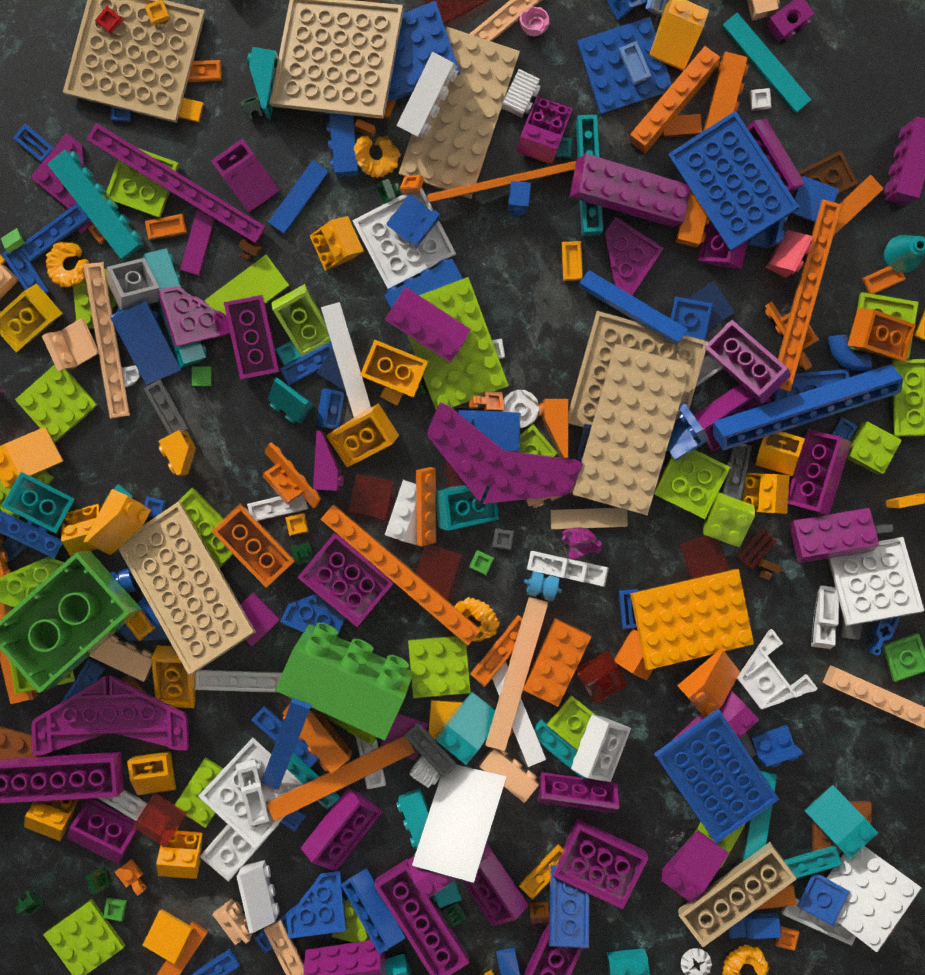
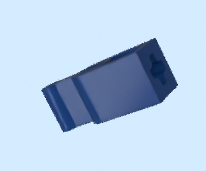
(889, 626)
(757, 926)

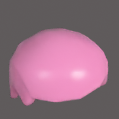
(534, 21)

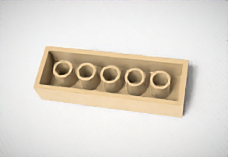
(737, 894)

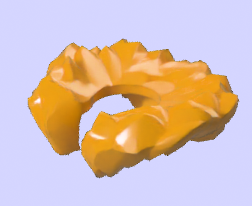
(373, 167)
(55, 267)
(482, 613)
(745, 955)

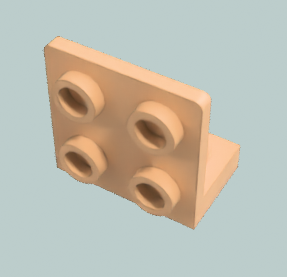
(71, 345)
(233, 921)

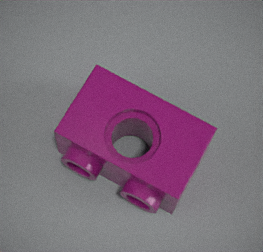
(782, 28)

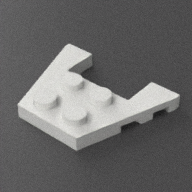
(765, 681)

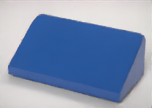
(330, 408)
(508, 962)

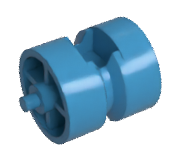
(546, 587)

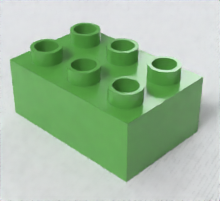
(65, 620)
(346, 679)

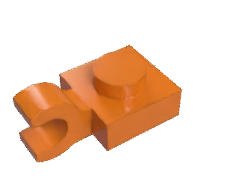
(490, 401)
(130, 874)

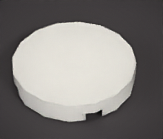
(522, 402)

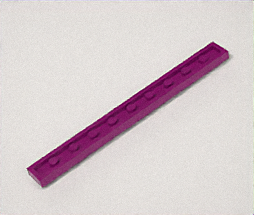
(175, 183)

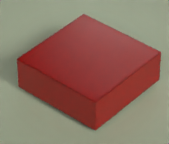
(108, 20)

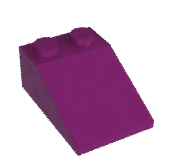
(326, 469)
(694, 866)

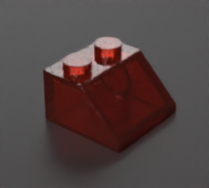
(601, 677)

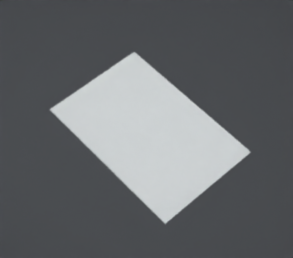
(459, 822)

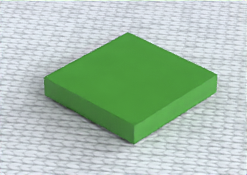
(905, 656)

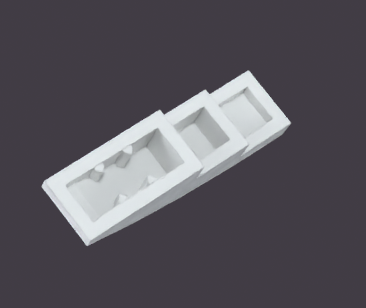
(567, 568)

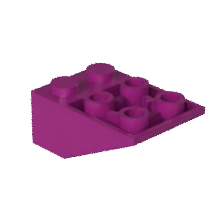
(544, 130)
(245, 175)

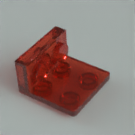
(371, 496)

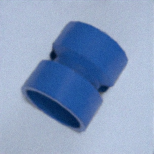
(126, 580)

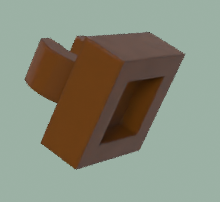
(249, 249)
(768, 568)
(539, 912)

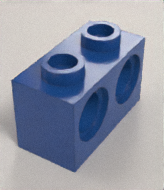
(518, 198)

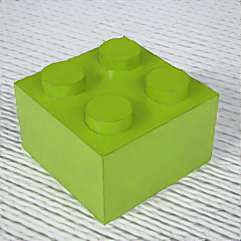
(872, 448)
(728, 519)

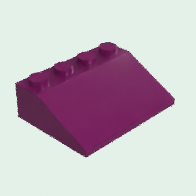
(345, 579)
(600, 863)

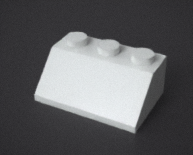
(403, 518)
(600, 748)
(257, 895)

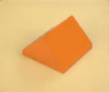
(631, 656)

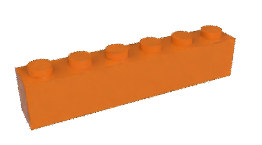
(674, 99)

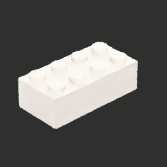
(427, 95)

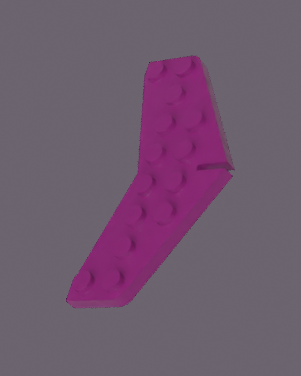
(485, 464)
(121, 712)

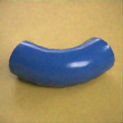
(847, 356)

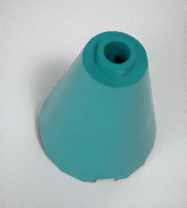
(905, 252)

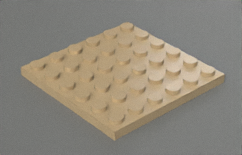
(337, 57)
(140, 63)
(613, 330)

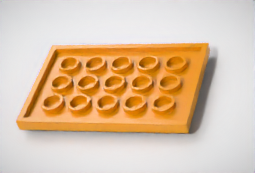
(691, 619)

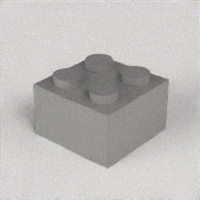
(132, 283)

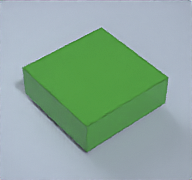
(12, 240)
(201, 376)
(481, 562)
(115, 909)

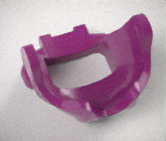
(579, 542)

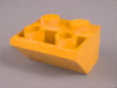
(336, 242)
(179, 451)
(780, 452)
(767, 492)
(76, 527)
(152, 773)
(50, 817)
(180, 856)

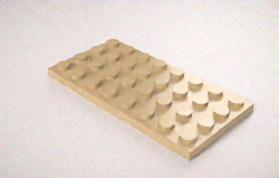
(467, 117)
(631, 429)
(185, 588)

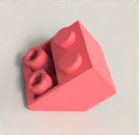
(788, 253)

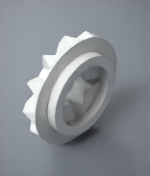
(699, 956)

